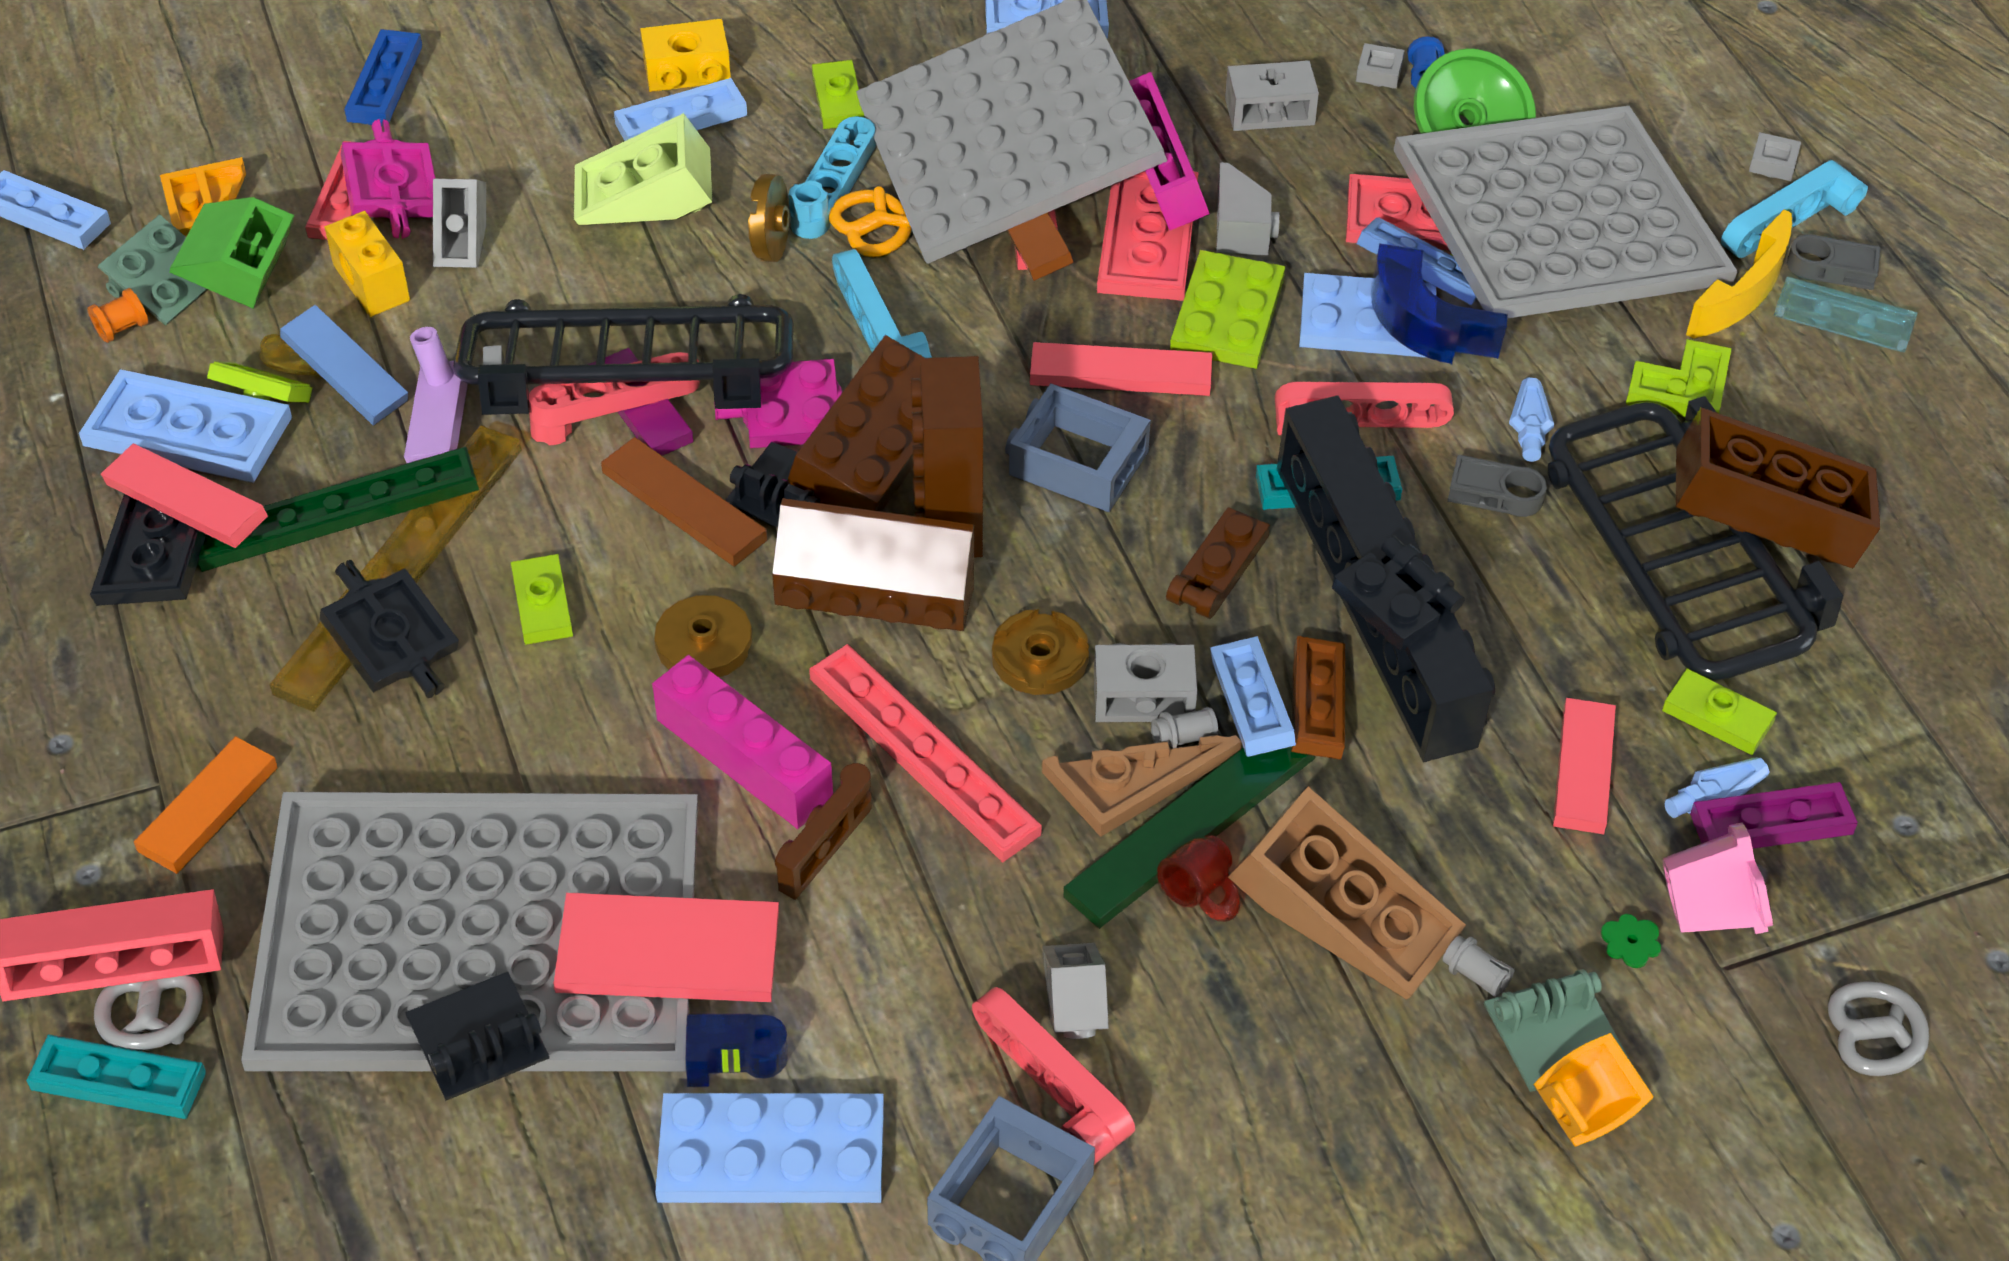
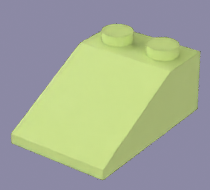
(645, 177)

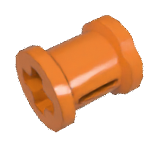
(117, 315)

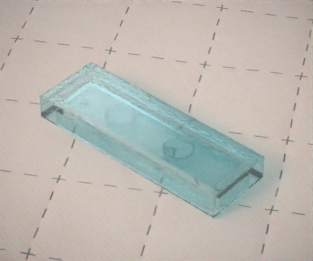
(1845, 314)

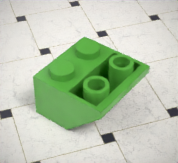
(234, 248)

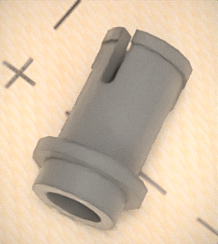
(1184, 727)
(1477, 965)

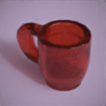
(1196, 872)

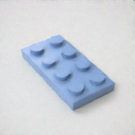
(187, 424)
(770, 1148)

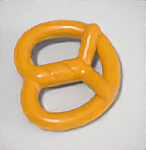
(871, 221)

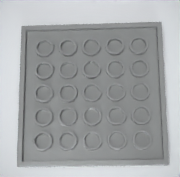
(1008, 128)
(1562, 212)

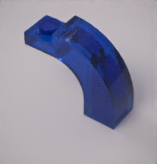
(1424, 320)

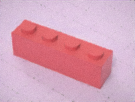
(110, 945)

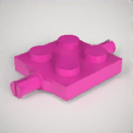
(389, 178)
(790, 404)

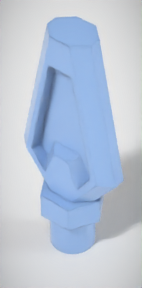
(1531, 418)
(1717, 783)

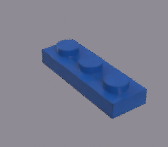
(383, 77)

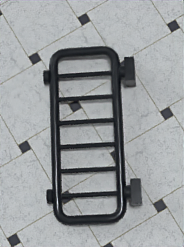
(735, 380)
(1810, 606)

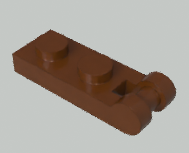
(1219, 562)
(824, 831)

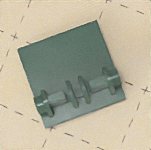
(145, 266)
(1549, 1021)

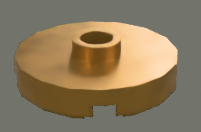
(771, 221)
(706, 629)
(1040, 652)

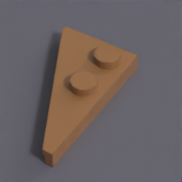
(1129, 781)

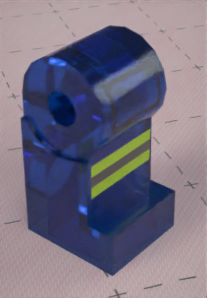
(734, 1046)

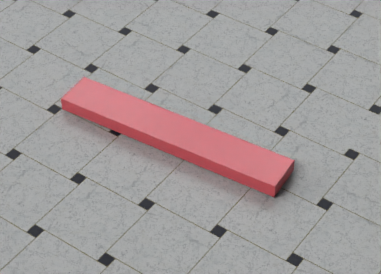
(926, 753)

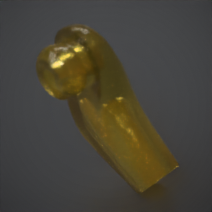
(281, 357)

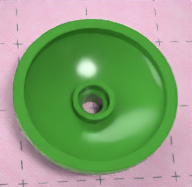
(1474, 86)

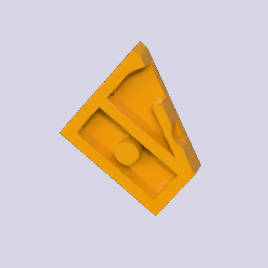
(193, 187)

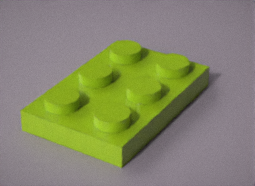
(1228, 308)

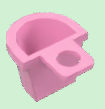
(1718, 885)

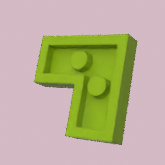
(1700, 375)

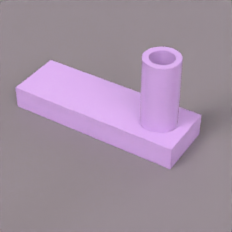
(437, 400)

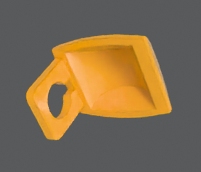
(1593, 1090)

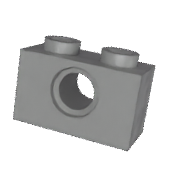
(1143, 681)

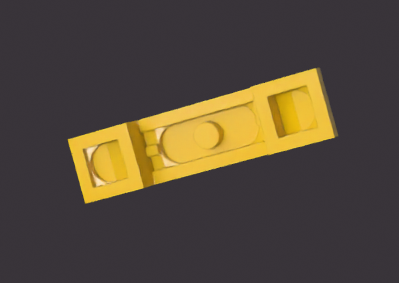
(1726, 305)

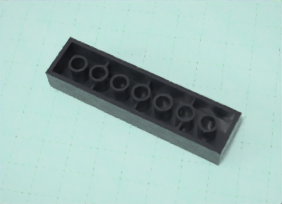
(1350, 513)

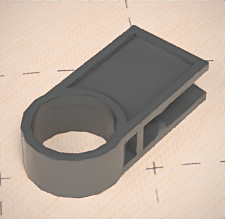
(1841, 261)
(1486, 483)

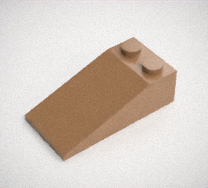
(1347, 895)

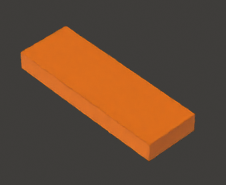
(205, 805)

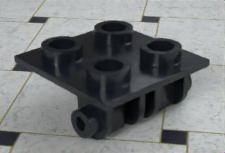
(765, 484)
(477, 1035)

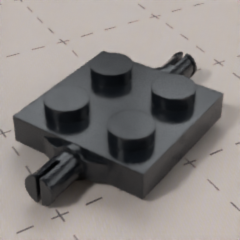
(388, 629)

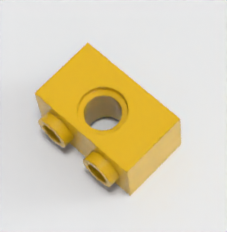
(685, 54)
(367, 263)

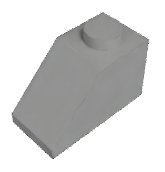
(1243, 214)
(458, 222)
(1076, 989)

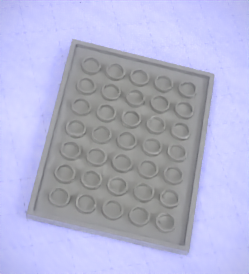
(431, 892)

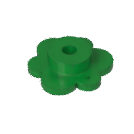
(1631, 940)

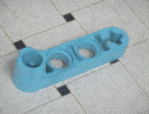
(1803, 198)
(808, 201)
(868, 305)

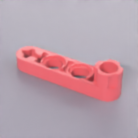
(1367, 395)
(554, 412)
(1094, 1110)

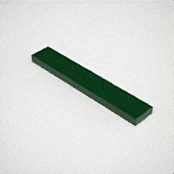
(349, 506)
(1201, 811)

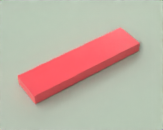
(1121, 368)
(184, 495)

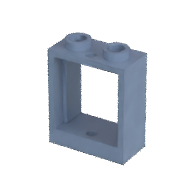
(1089, 418)
(1031, 1141)

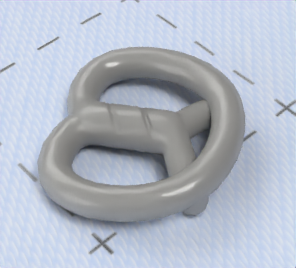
(147, 1014)
(1879, 1027)

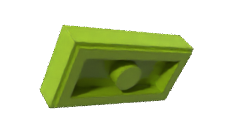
(836, 92)
(259, 382)
(541, 599)
(1719, 711)

